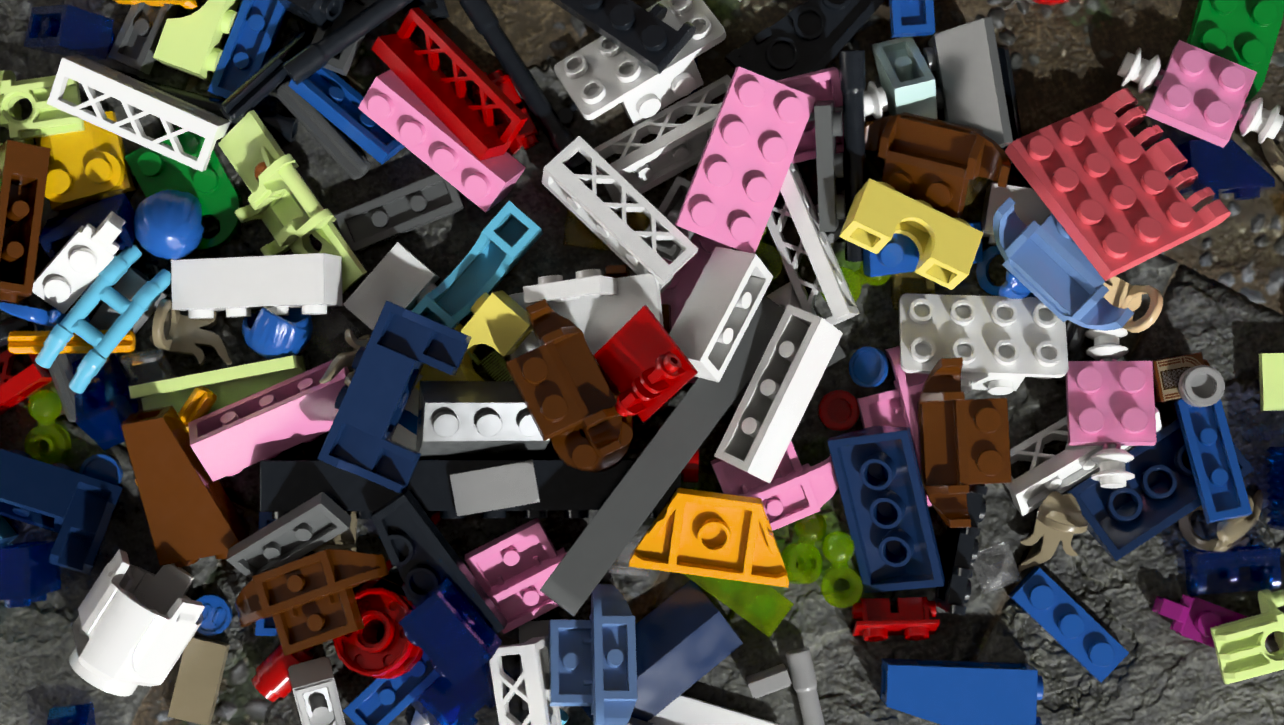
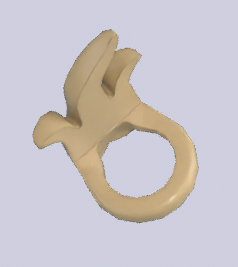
(1130, 296)

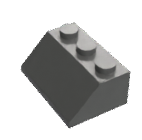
(970, 79)
(475, 422)

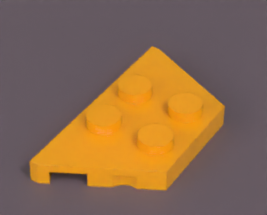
(713, 538)

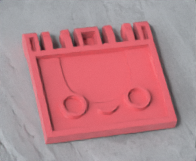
(1110, 189)

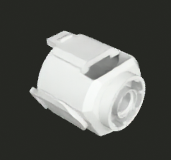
(133, 626)

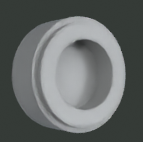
(1201, 386)

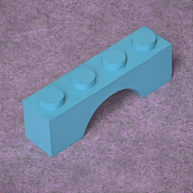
(483, 268)

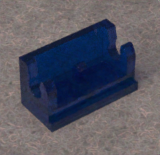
(1233, 570)

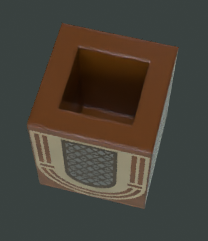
(1168, 372)

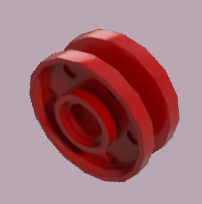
(394, 652)

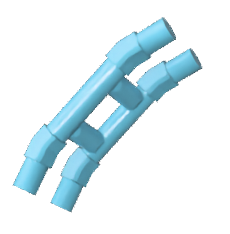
(103, 343)

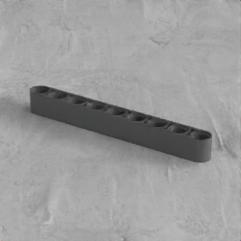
(658, 468)

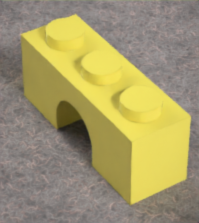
(943, 242)
(495, 322)

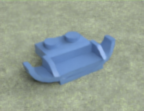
(1055, 270)
(596, 659)

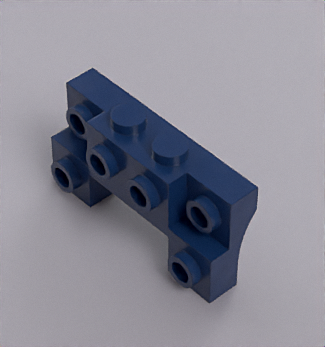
(380, 390)
(60, 502)

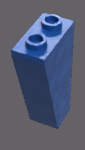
(963, 691)

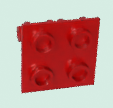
(644, 365)

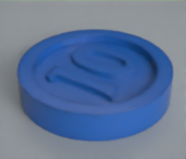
(868, 367)
(103, 468)
(216, 614)

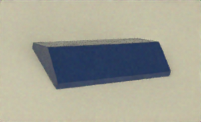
(1151, 501)
(886, 509)
(677, 648)

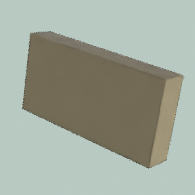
(199, 680)

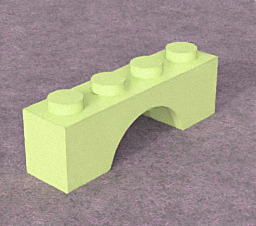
(197, 40)

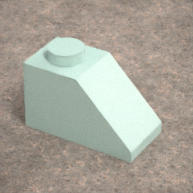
(905, 77)

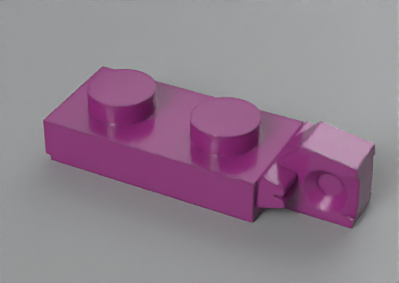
(1195, 617)

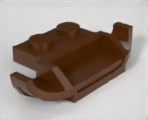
(935, 158)
(565, 383)
(959, 442)
(310, 597)

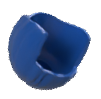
(169, 224)
(277, 335)

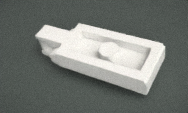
(78, 263)

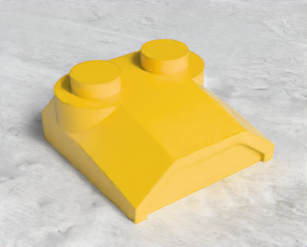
(85, 166)

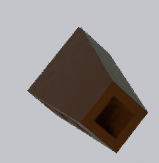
(21, 208)
(182, 504)

